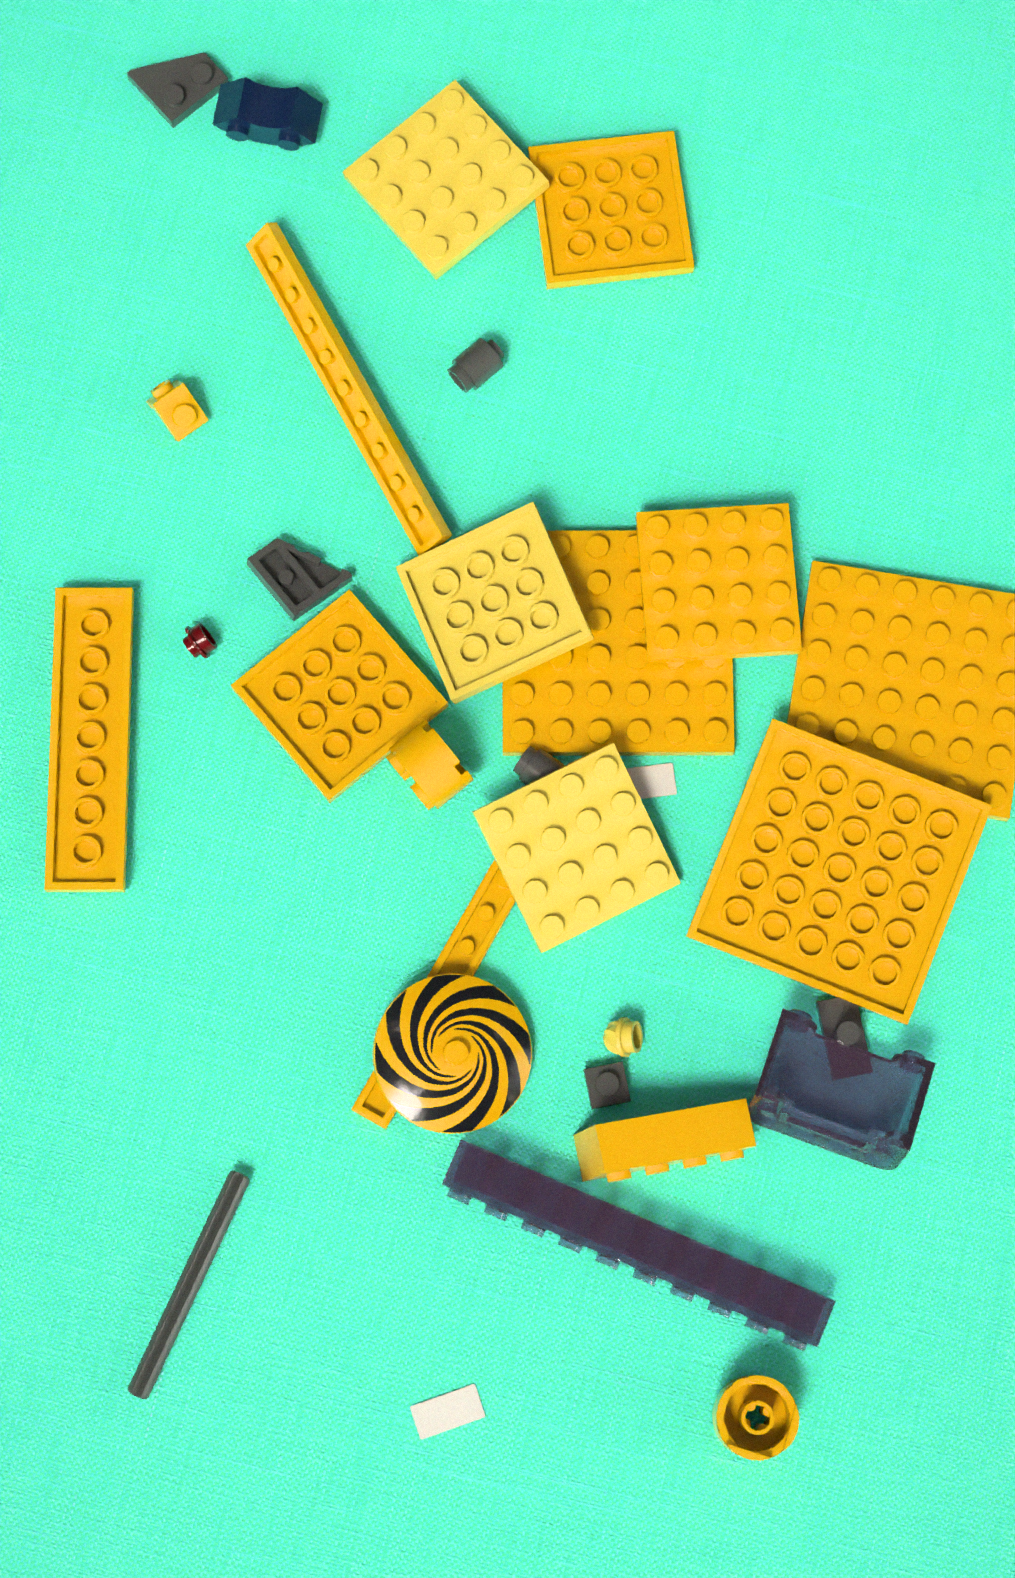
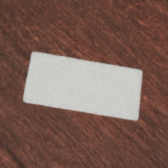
(654, 780)
(447, 1411)

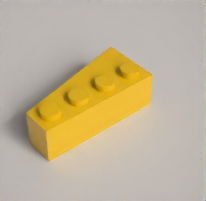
(663, 1140)

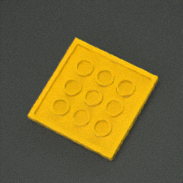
(612, 210)
(718, 583)
(339, 695)

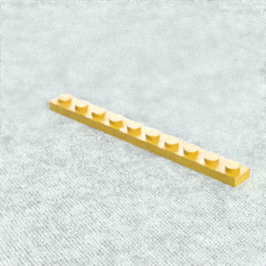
(348, 389)

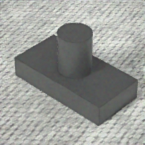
(841, 1022)

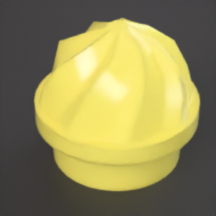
(623, 1037)

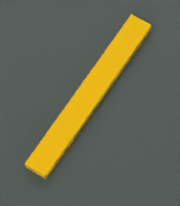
(459, 956)

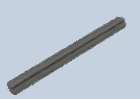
(188, 1285)

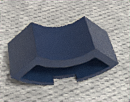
(267, 114)

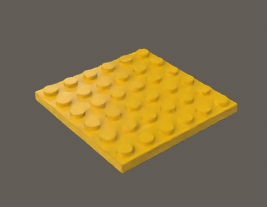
(911, 676)
(605, 686)
(839, 871)

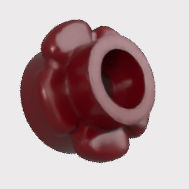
(199, 641)

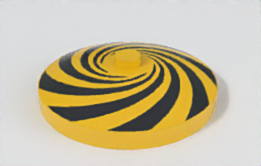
(452, 1053)

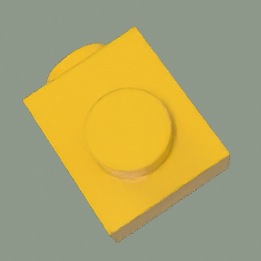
(176, 408)

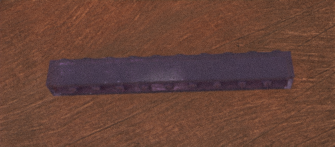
(638, 1244)

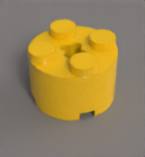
(430, 764)
(775, 1404)

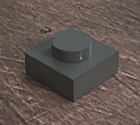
(606, 1085)

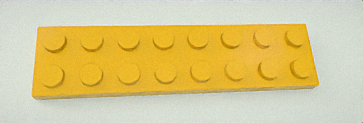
(89, 740)

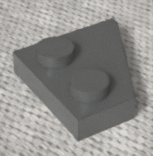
(178, 85)
(295, 577)

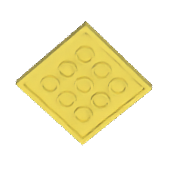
(446, 179)
(494, 603)
(576, 847)

